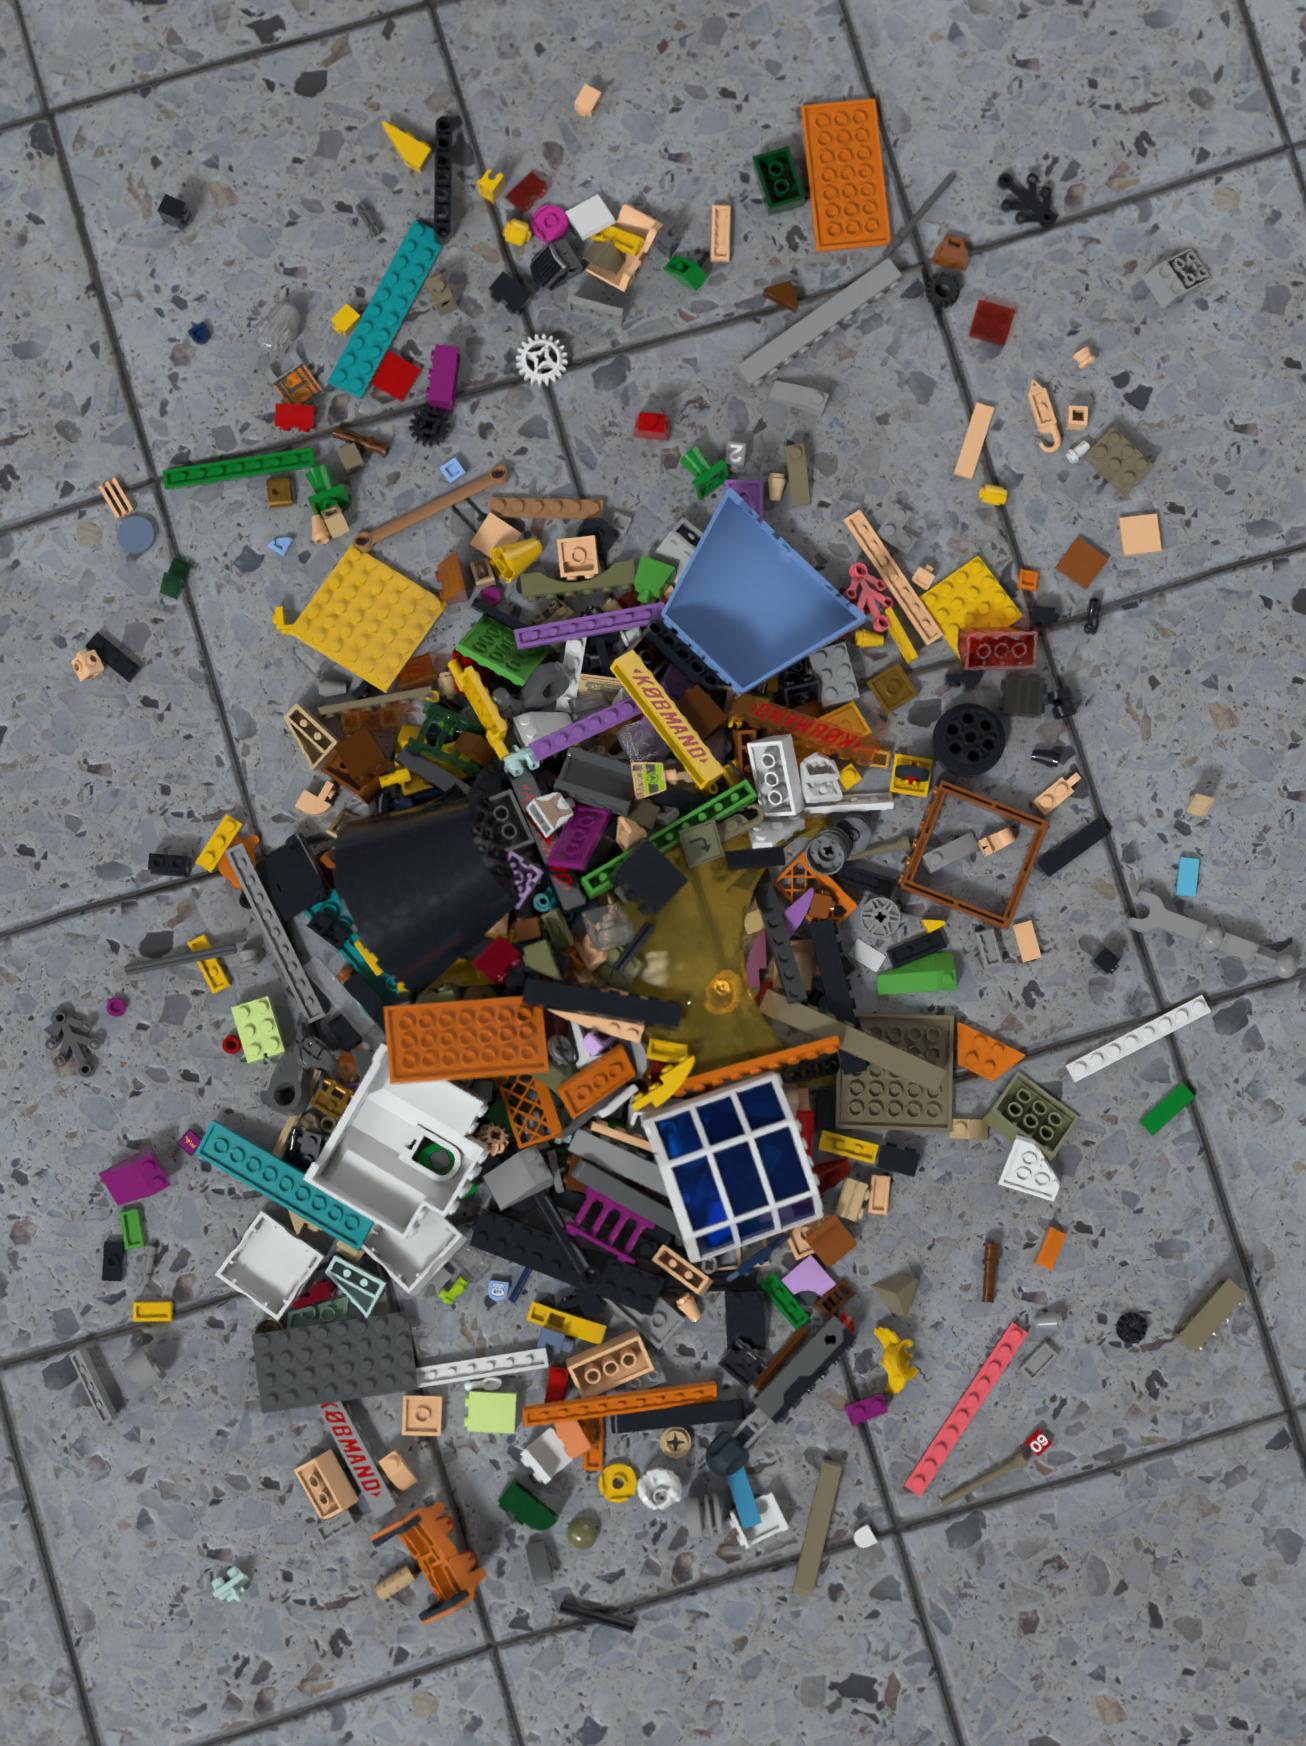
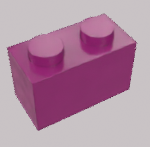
(866, 1408)

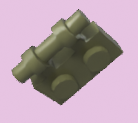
(556, 928)

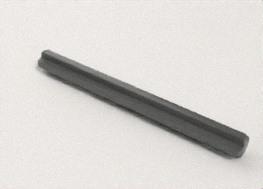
(180, 959)

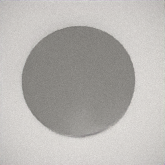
(637, 1055)

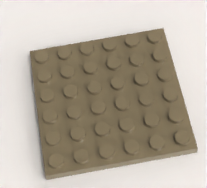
(887, 1101)

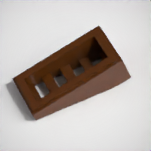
(822, 1310)

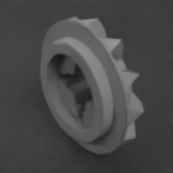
(567, 1047)

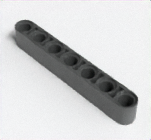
(626, 1195)

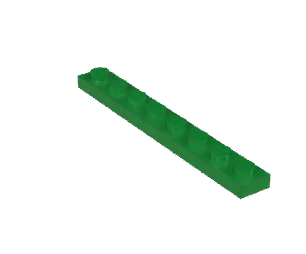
(238, 468)

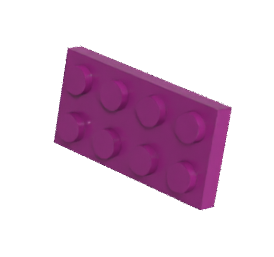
(579, 837)

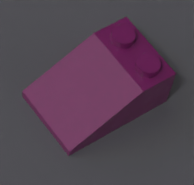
(136, 1177)

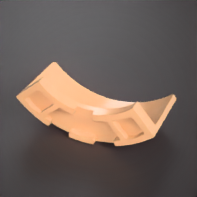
(639, 224)

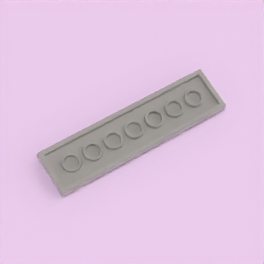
(655, 1328)

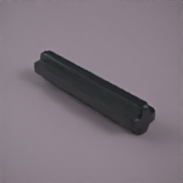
(633, 947)

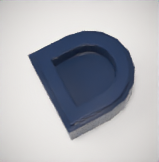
(200, 334)

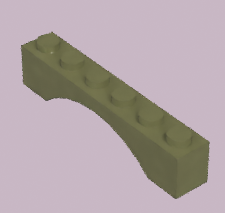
(539, 586)

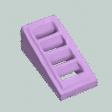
(596, 1041)

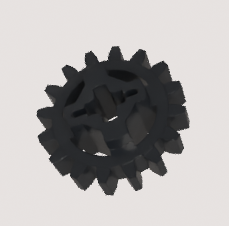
(436, 423)

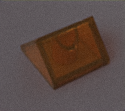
(417, 673)

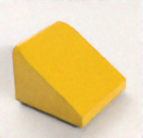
(932, 925)

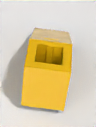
(412, 152)

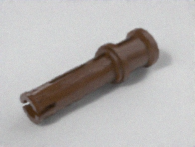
(370, 444)
(990, 1262)

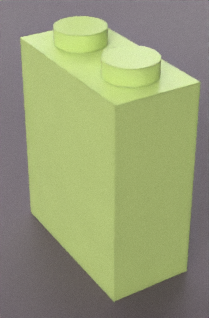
(491, 1411)

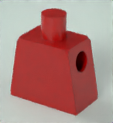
(652, 426)

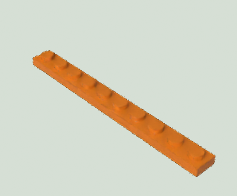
(757, 1065)
(619, 1403)

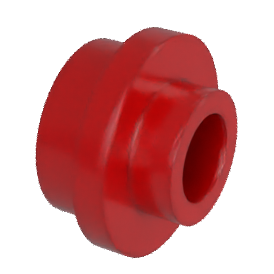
(227, 1040)

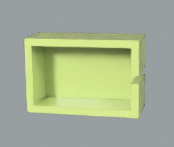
(258, 1029)

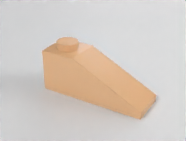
(629, 834)

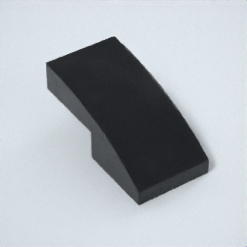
(328, 930)

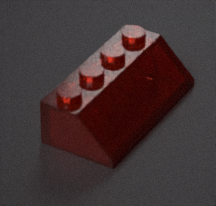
(998, 648)

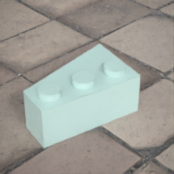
(358, 1284)

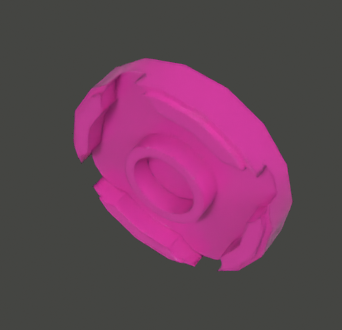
(549, 223)

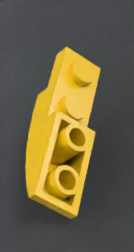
(671, 1080)
(566, 1323)

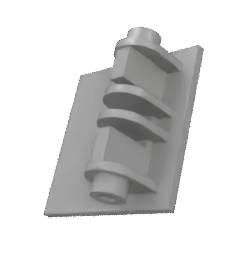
(648, 1379)

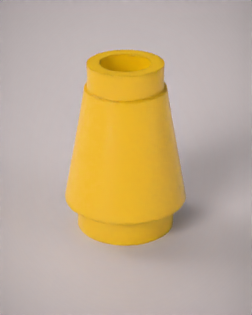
(867, 638)

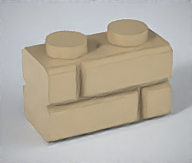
(851, 1199)

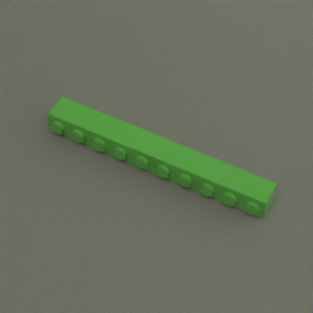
(668, 838)

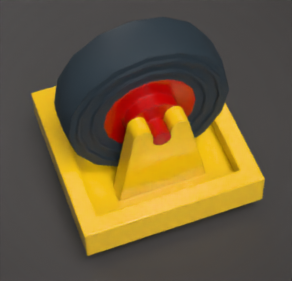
(910, 775)

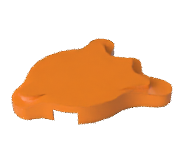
(224, 865)

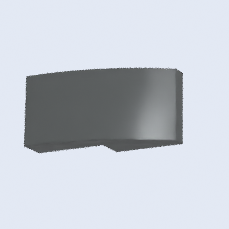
(539, 1563)

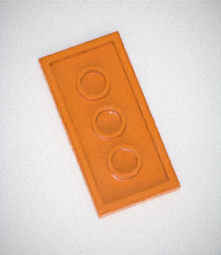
(596, 1081)

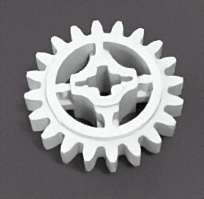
(546, 345)

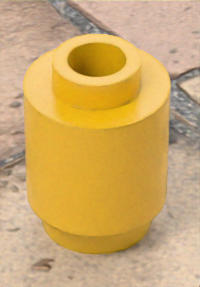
(992, 494)

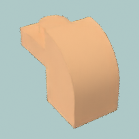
(316, 805)

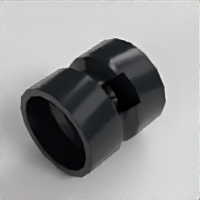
(1065, 709)

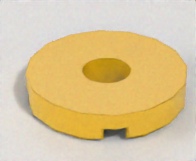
(618, 1494)

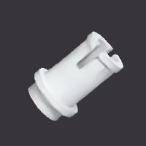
(1074, 454)

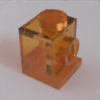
(348, 1059)

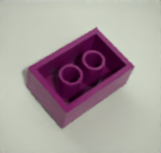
(443, 377)

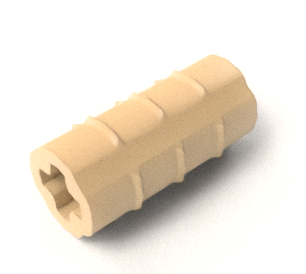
(395, 1582)

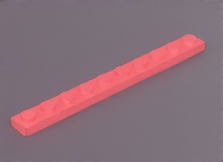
(965, 1409)

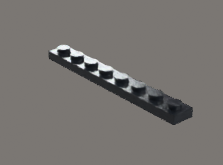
(779, 940)

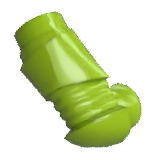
(454, 1291)

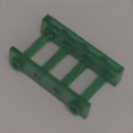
(450, 720)

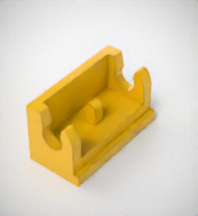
(491, 188)

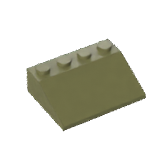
(1031, 1113)

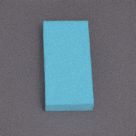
(1187, 877)

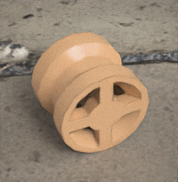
(1084, 358)

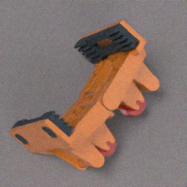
(444, 1569)

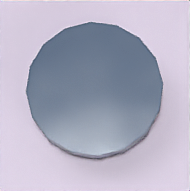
(136, 535)

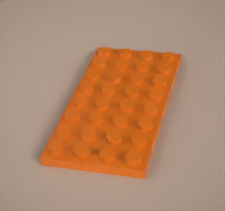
(845, 175)
(464, 1040)

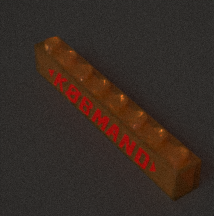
(803, 728)

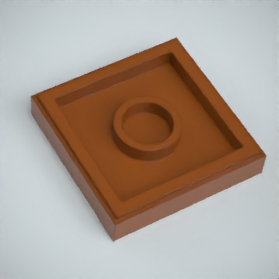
(1081, 563)

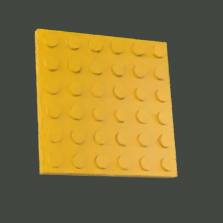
(368, 618)

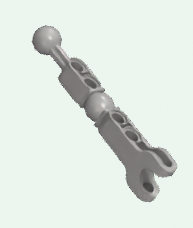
(1210, 937)

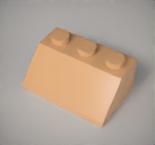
(326, 1485)

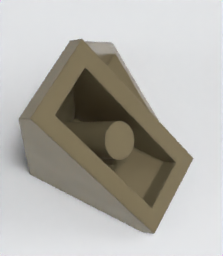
(604, 256)
(897, 1293)

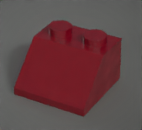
(498, 959)

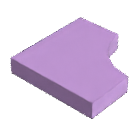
(808, 1276)

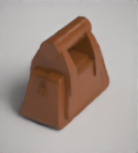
(950, 255)

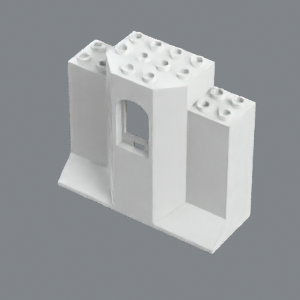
(370, 1157)

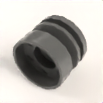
(821, 857)

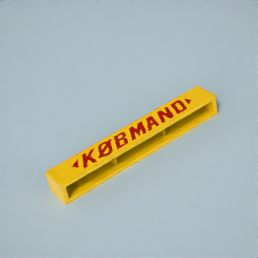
(667, 719)

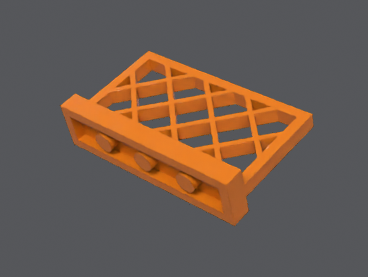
(825, 880)
(546, 1104)

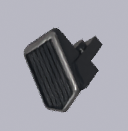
(555, 265)

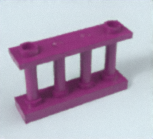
(608, 1205)

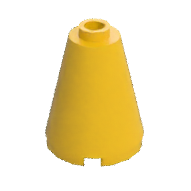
(513, 558)

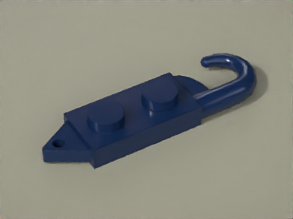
(760, 1257)

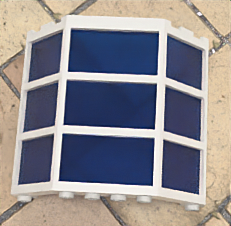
(734, 1166)

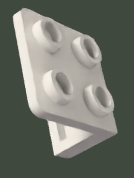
(545, 1456)

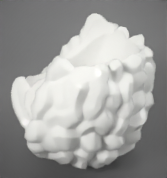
(659, 1488)

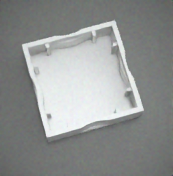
(418, 1257)
(270, 1265)

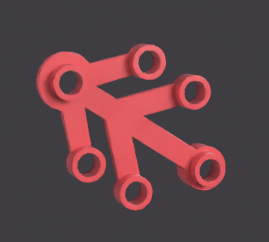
(868, 595)

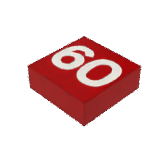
(1038, 1442)

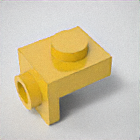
(280, 621)

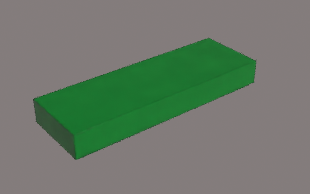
(1167, 1109)
(784, 1300)

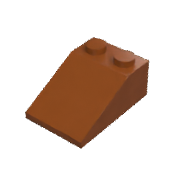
(452, 580)
(337, 771)

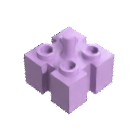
(524, 876)

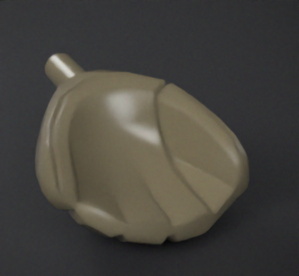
(312, 1122)

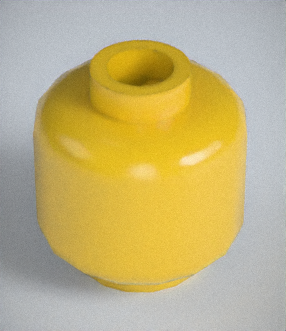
(516, 232)

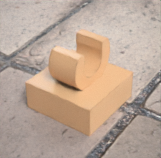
(924, 577)

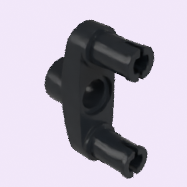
(597, 658)

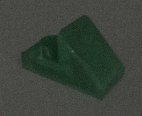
(175, 578)

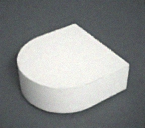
(864, 1537)

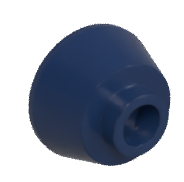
(401, 802)

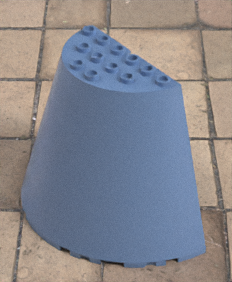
(753, 600)

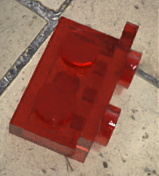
(526, 192)

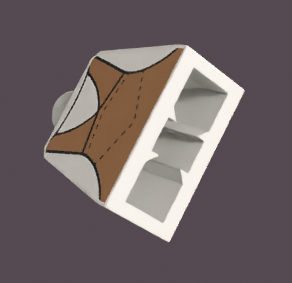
(550, 812)

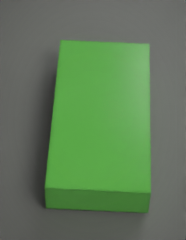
(132, 1229)

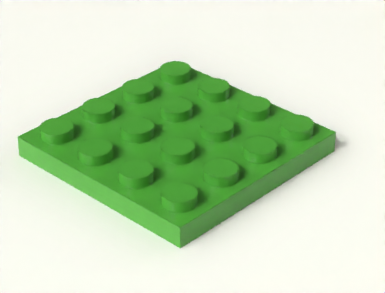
(496, 648)

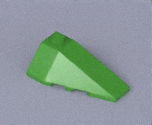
(926, 974)

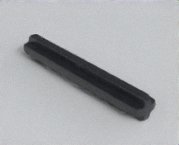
(597, 1617)

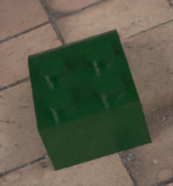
(778, 181)
(526, 1507)

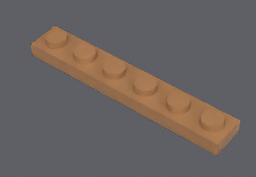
(546, 508)

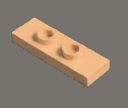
(720, 233)

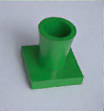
(707, 476)
(325, 491)

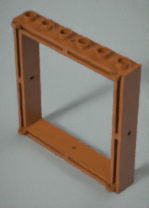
(926, 826)

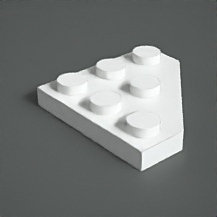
(775, 829)
(1029, 1170)

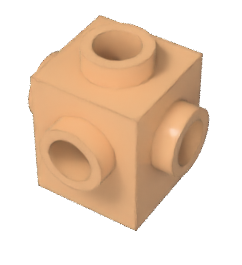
(87, 665)

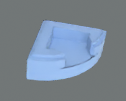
(281, 545)

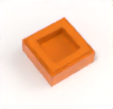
(1027, 580)

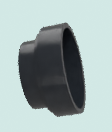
(959, 763)

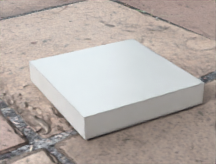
(590, 217)
(616, 1102)

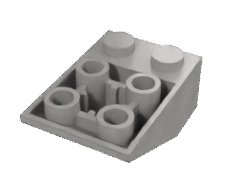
(1176, 278)
(678, 547)

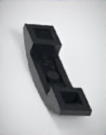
(366, 998)

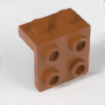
(830, 1240)

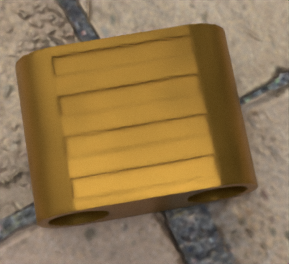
(279, 492)

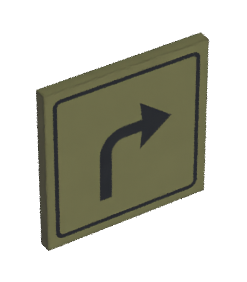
(701, 843)

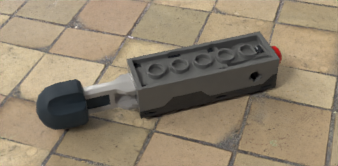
(782, 1392)

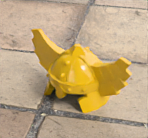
(895, 1360)

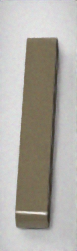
(817, 1528)

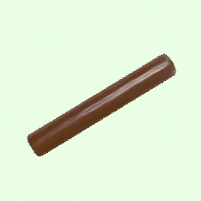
(781, 1357)

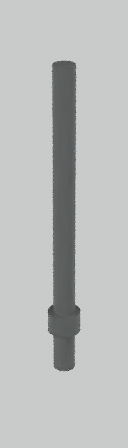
(897, 240)

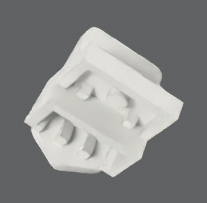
(819, 779)

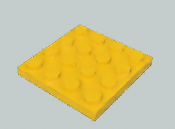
(969, 600)

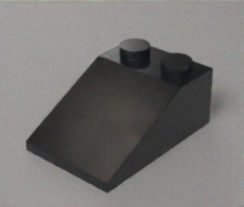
(745, 1318)

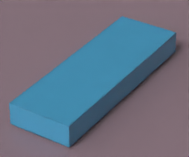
(744, 1499)

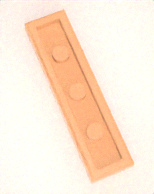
(974, 441)

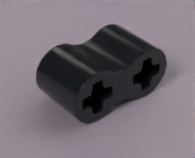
(344, 1032)

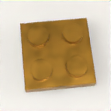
(892, 689)

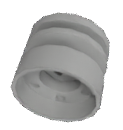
(873, 928)
(704, 1516)

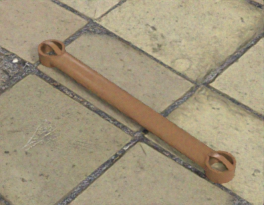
(431, 508)

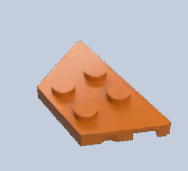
(984, 1054)

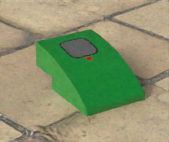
(440, 1162)

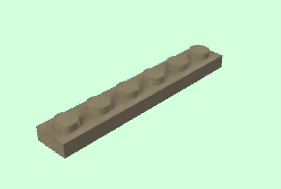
(382, 701)

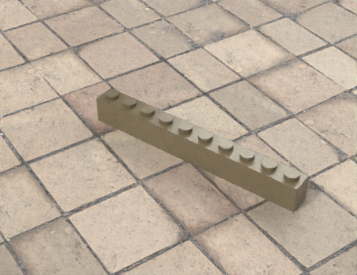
(853, 1041)

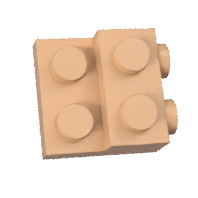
(578, 558)

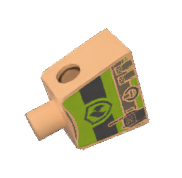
(650, 778)

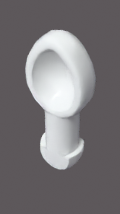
(489, 1383)

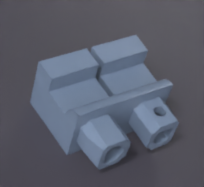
(556, 1339)

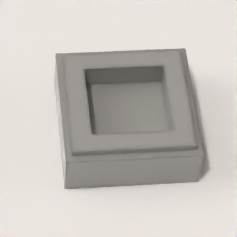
(621, 523)

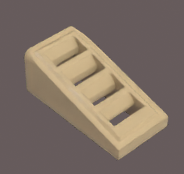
(1199, 804)

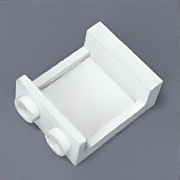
(771, 1518)

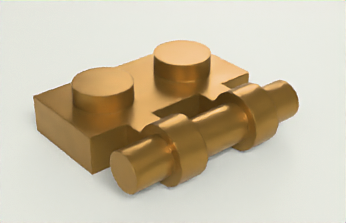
(329, 1103)

